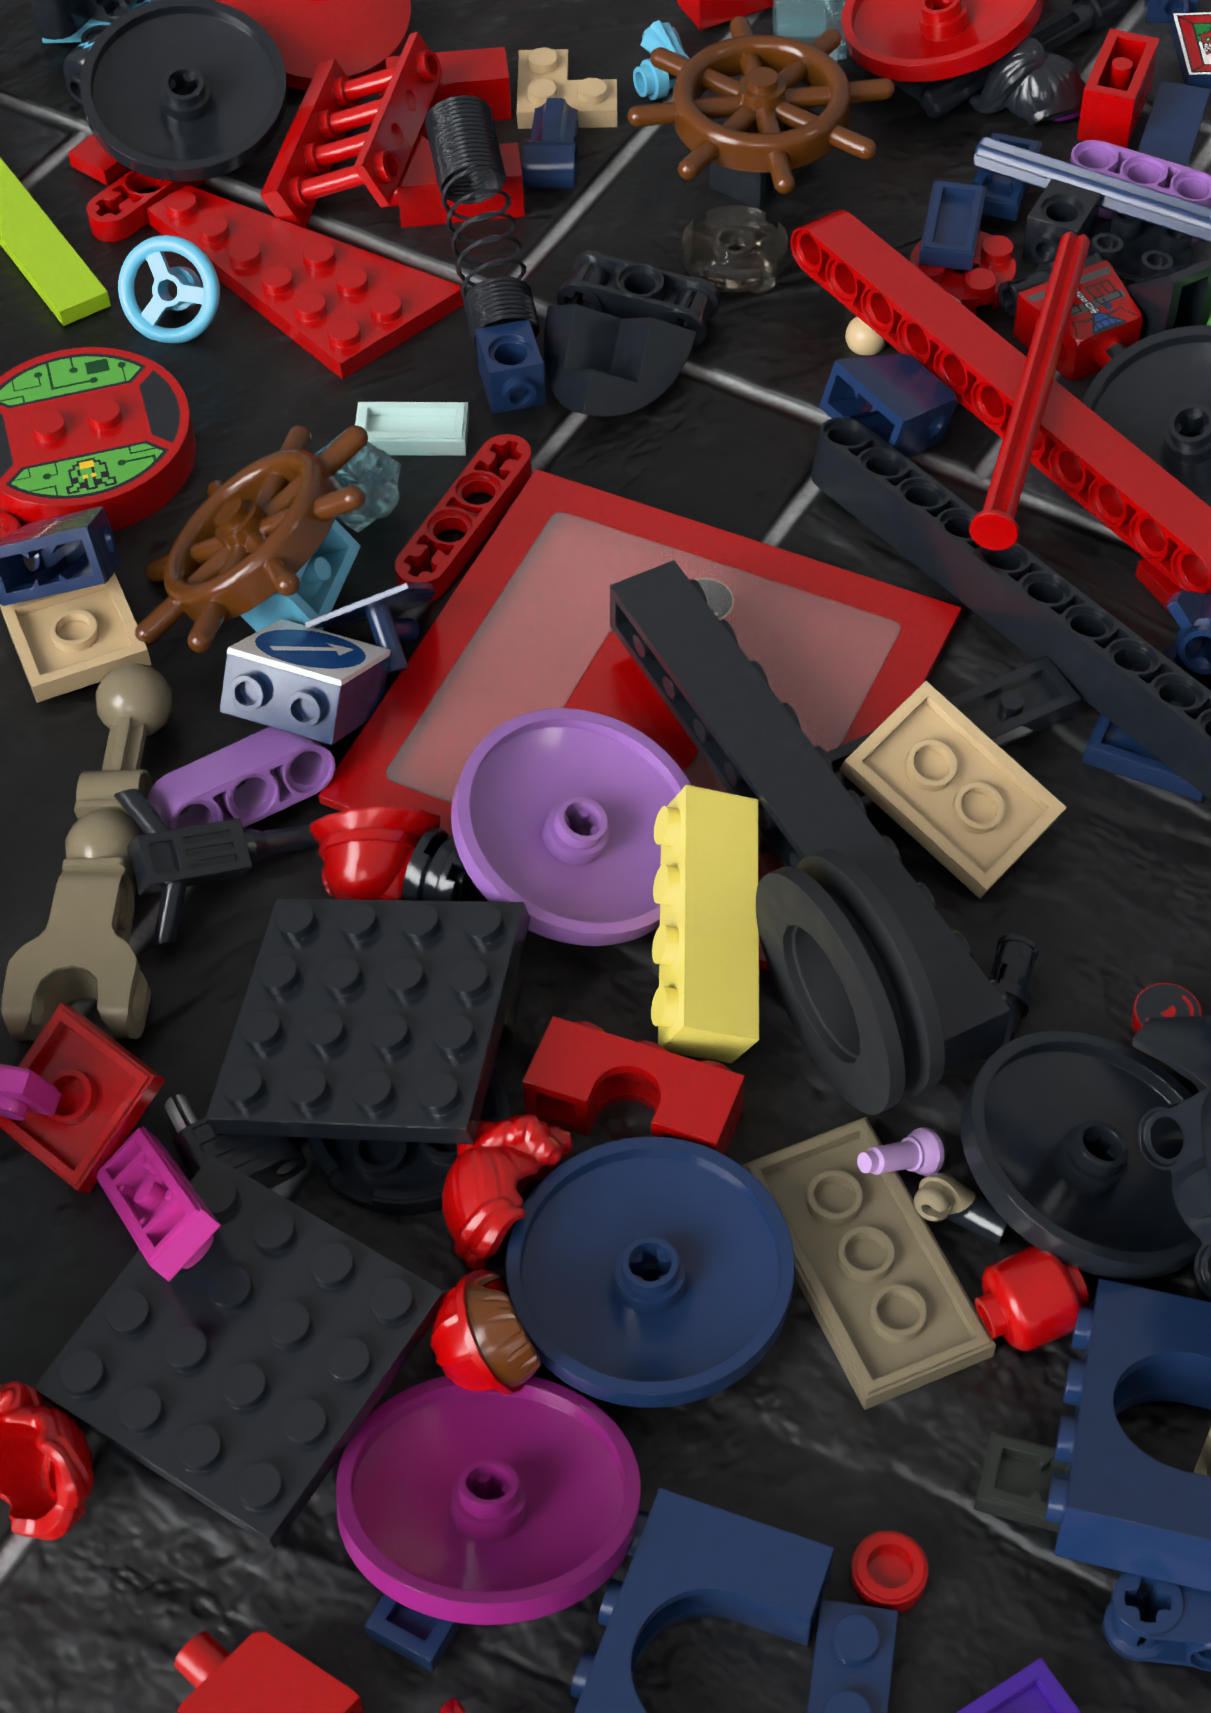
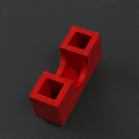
(586, 1070)

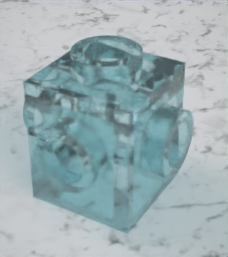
(378, 478)

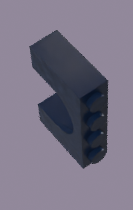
(1116, 1500)
(694, 1565)

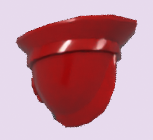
(369, 849)

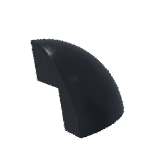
(610, 362)

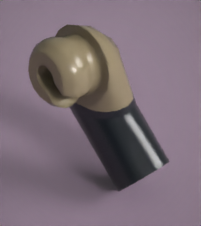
(947, 1198)

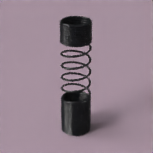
(470, 172)

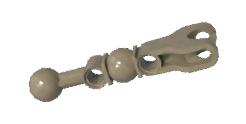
(93, 904)

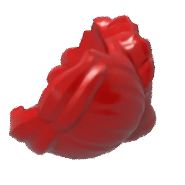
(489, 1177)
(42, 1464)

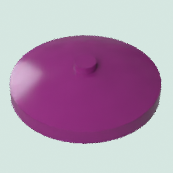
(488, 1500)

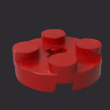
(979, 287)

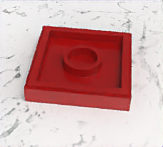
(99, 1103)

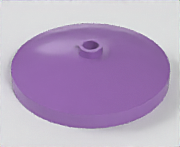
(565, 821)

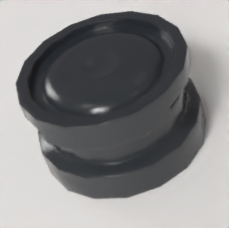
(437, 871)

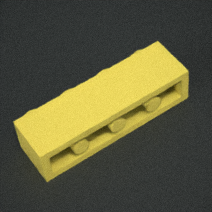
(707, 925)

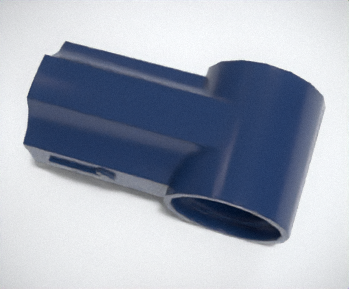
(552, 152)

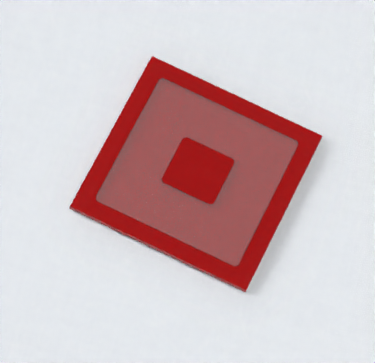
(537, 635)

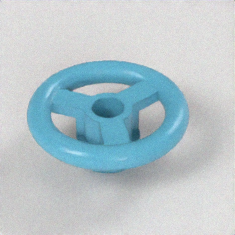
(188, 288)

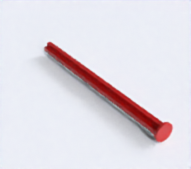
(995, 524)

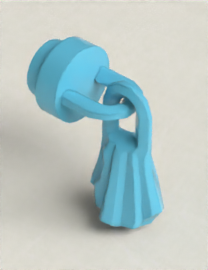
(648, 79)

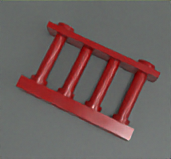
(332, 109)

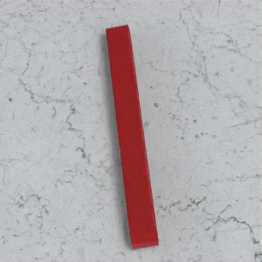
(984, 371)

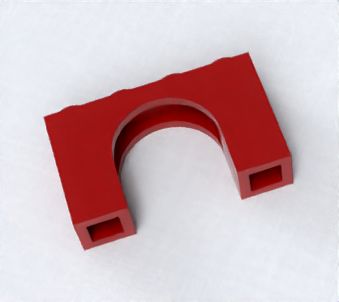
(469, 73)

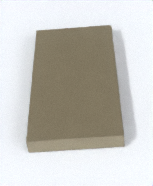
(871, 1267)

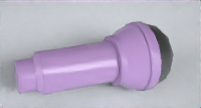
(920, 1152)

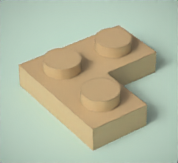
(545, 75)

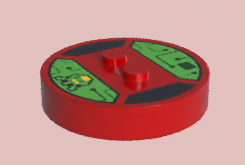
(92, 434)

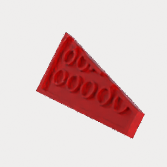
(315, 289)

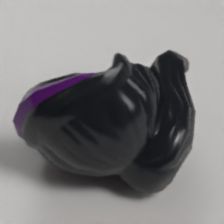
(1032, 85)

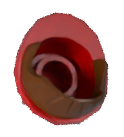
(482, 1338)

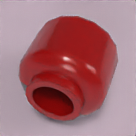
(1031, 1298)

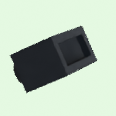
(1174, 297)

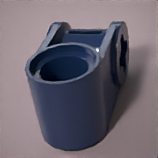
(1179, 1624)

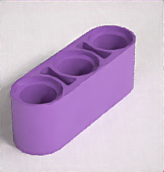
(1144, 171)
(271, 783)

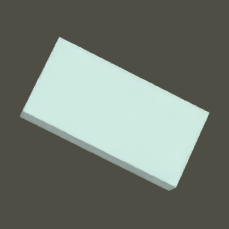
(416, 427)

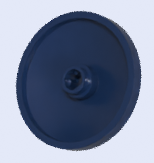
(651, 1271)

